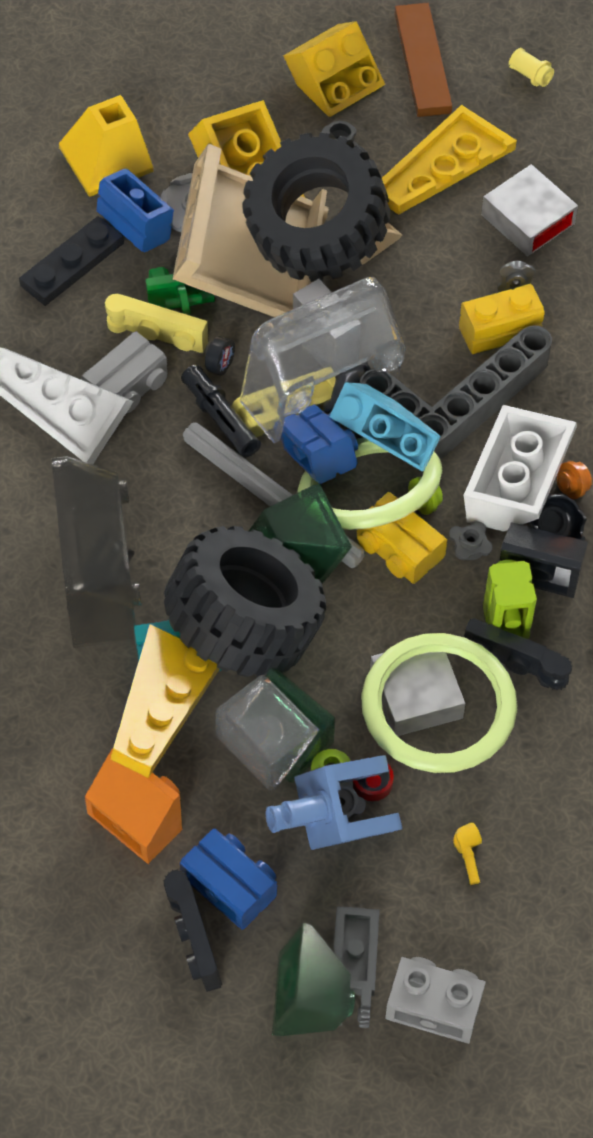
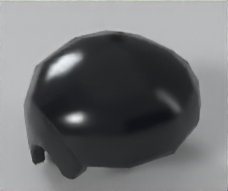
(561, 516)

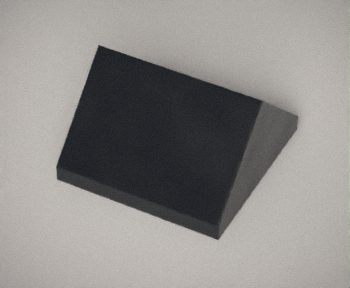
(552, 557)

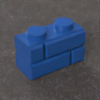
(134, 210)
(319, 444)
(230, 877)

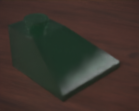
(309, 528)
(310, 987)

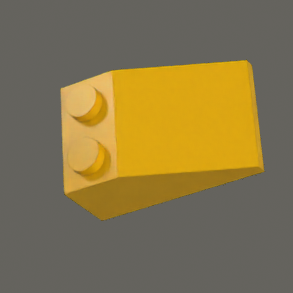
(241, 134)

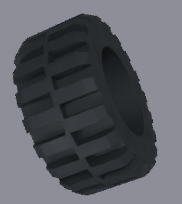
(300, 168)
(244, 601)

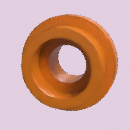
(574, 479)

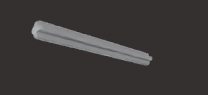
(249, 476)

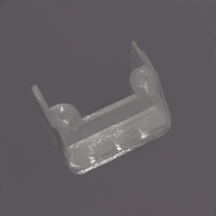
(316, 344)

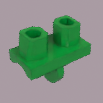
(172, 294)

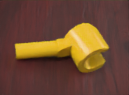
(465, 839)

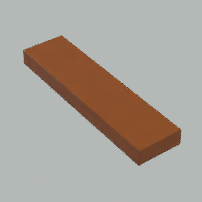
(423, 60)

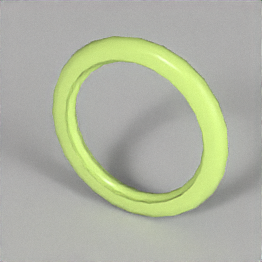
(391, 511)
(442, 762)

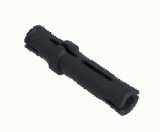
(212, 400)

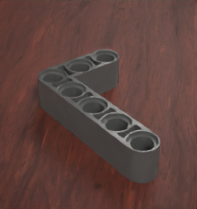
(491, 378)

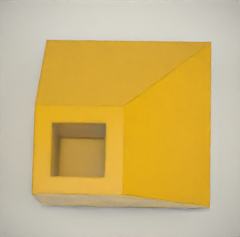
(105, 143)

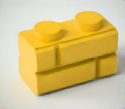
(499, 317)
(406, 545)

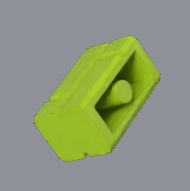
(510, 597)

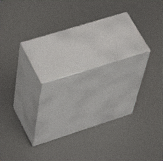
(529, 210)
(421, 693)

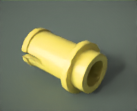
(538, 71)

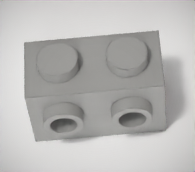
(435, 999)

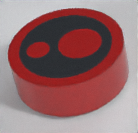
(374, 787)

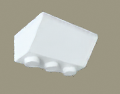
(517, 468)

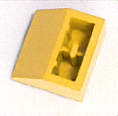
(335, 68)

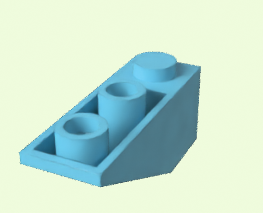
(385, 423)

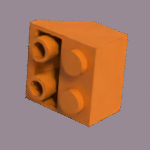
(135, 808)

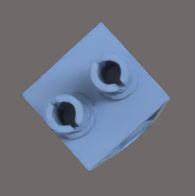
(321, 808)

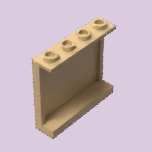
(218, 249)

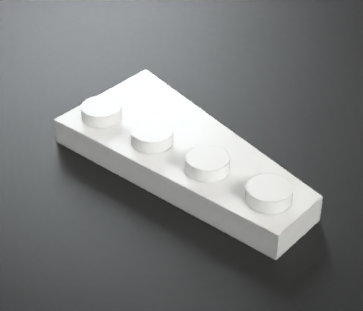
(62, 405)

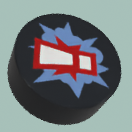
(219, 355)

